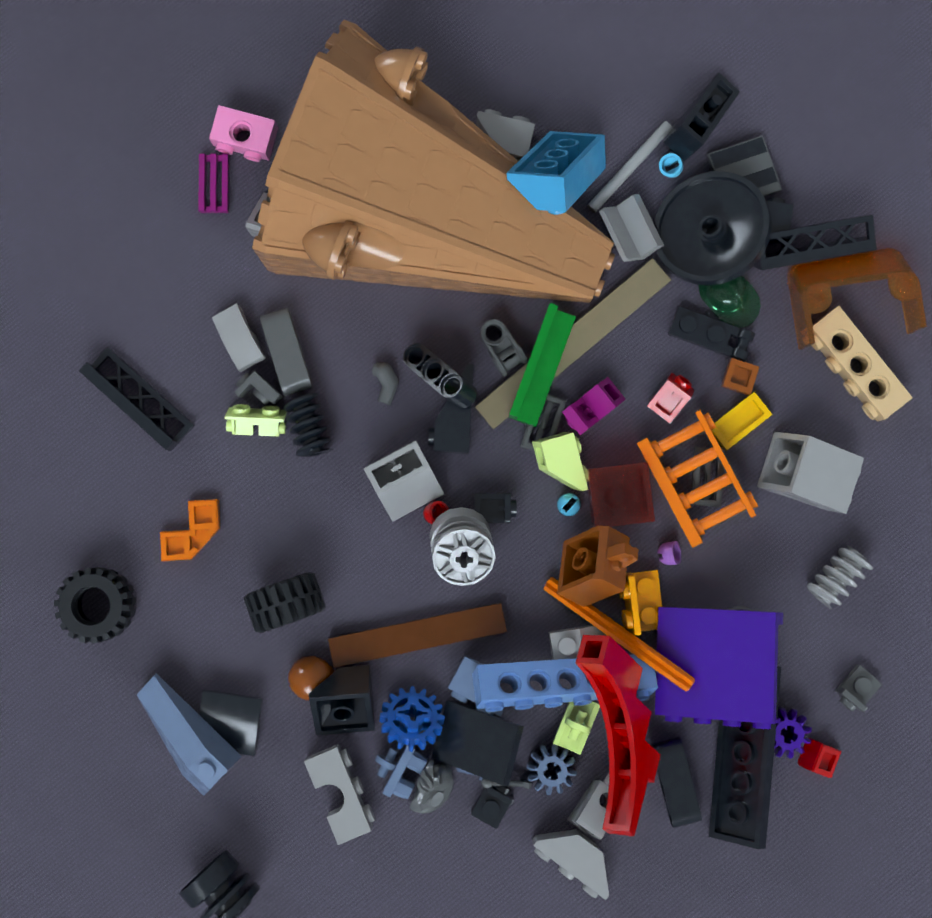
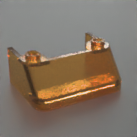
(811, 284)

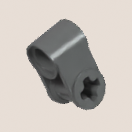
(502, 348)

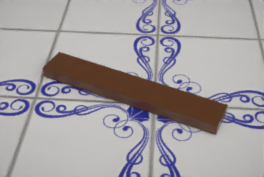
(417, 635)

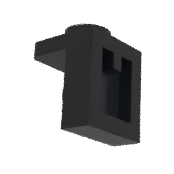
(493, 805)

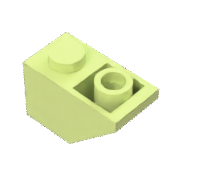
(560, 459)

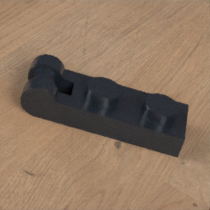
(710, 333)

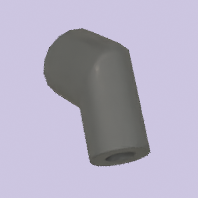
(388, 380)

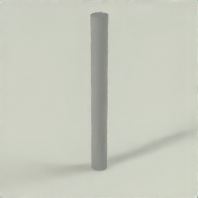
(630, 166)

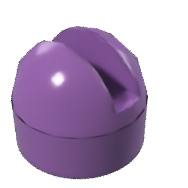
(670, 553)

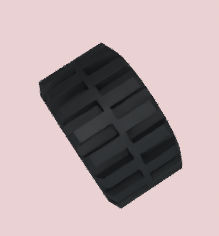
(284, 602)
(71, 605)

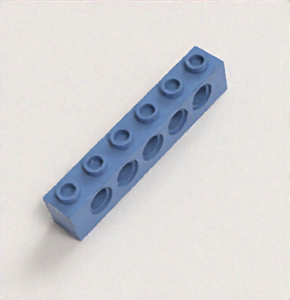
(546, 672)

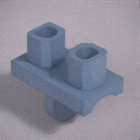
(397, 784)

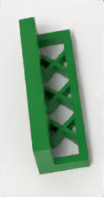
(542, 366)

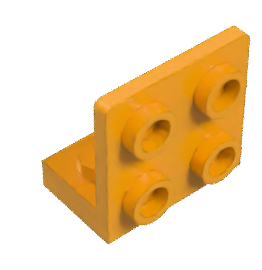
(641, 601)

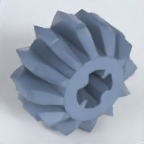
(561, 771)

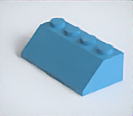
(559, 169)

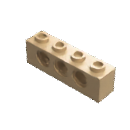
(855, 346)

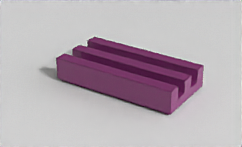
(213, 159)

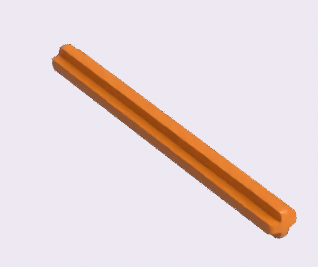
(625, 639)

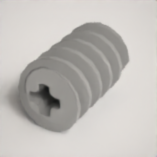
(839, 577)

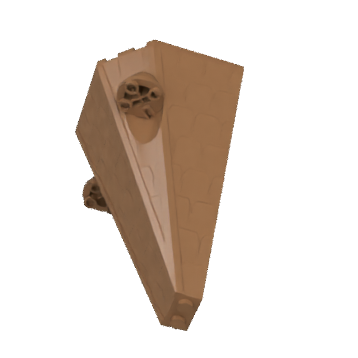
(409, 191)

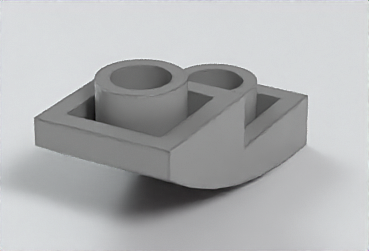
(238, 337)

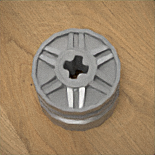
(459, 532)

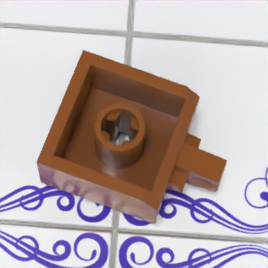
(595, 565)

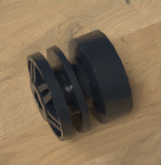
(219, 889)

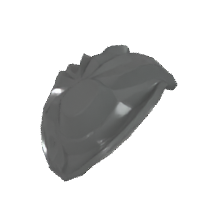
(433, 788)

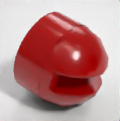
(433, 510)

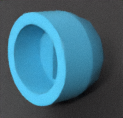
(668, 160)
(564, 499)

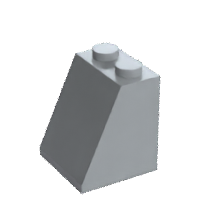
(810, 471)

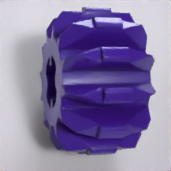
(795, 725)

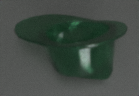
(732, 301)

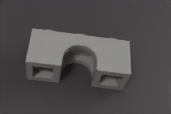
(332, 768)

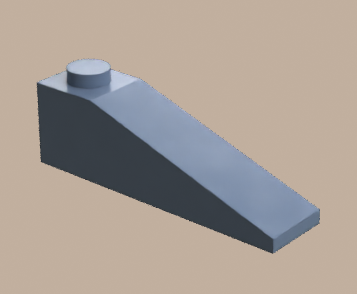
(191, 741)

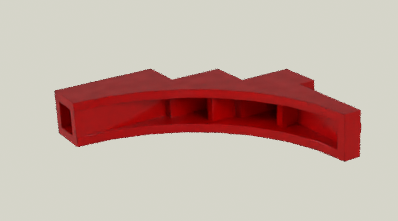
(626, 719)

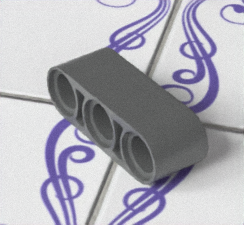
(286, 351)

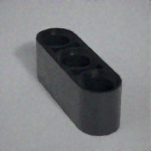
(439, 375)
(677, 783)

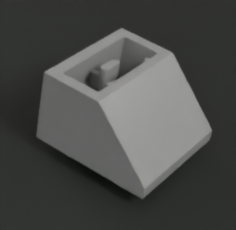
(403, 481)

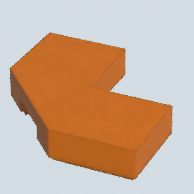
(203, 525)

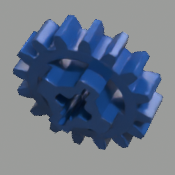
(398, 721)

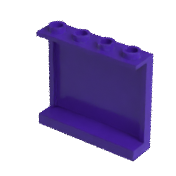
(730, 659)

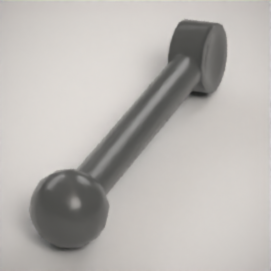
(523, 783)

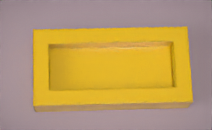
(740, 421)

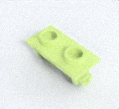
(243, 419)

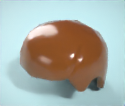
(307, 675)

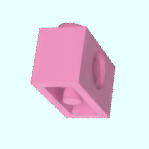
(230, 122)

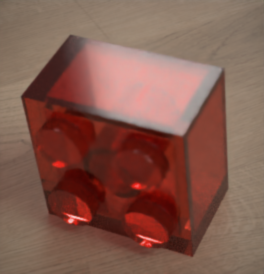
(620, 495)

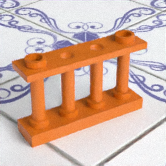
(682, 502)

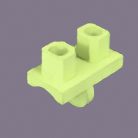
(576, 726)

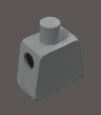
(588, 812)

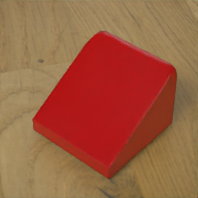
(819, 758)

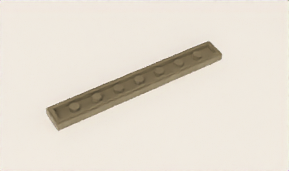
(583, 335)

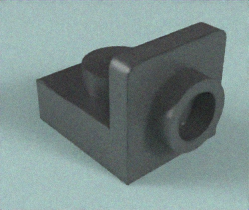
(263, 391)
(857, 689)

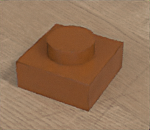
(740, 376)

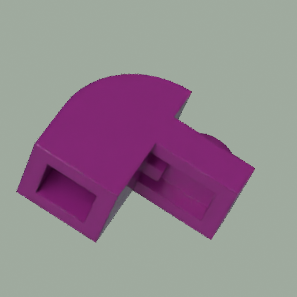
(593, 406)

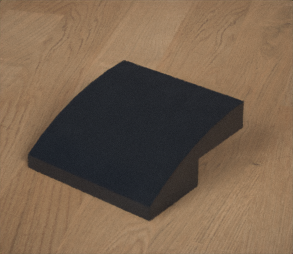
(233, 718)

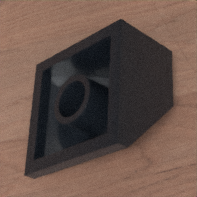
(343, 702)

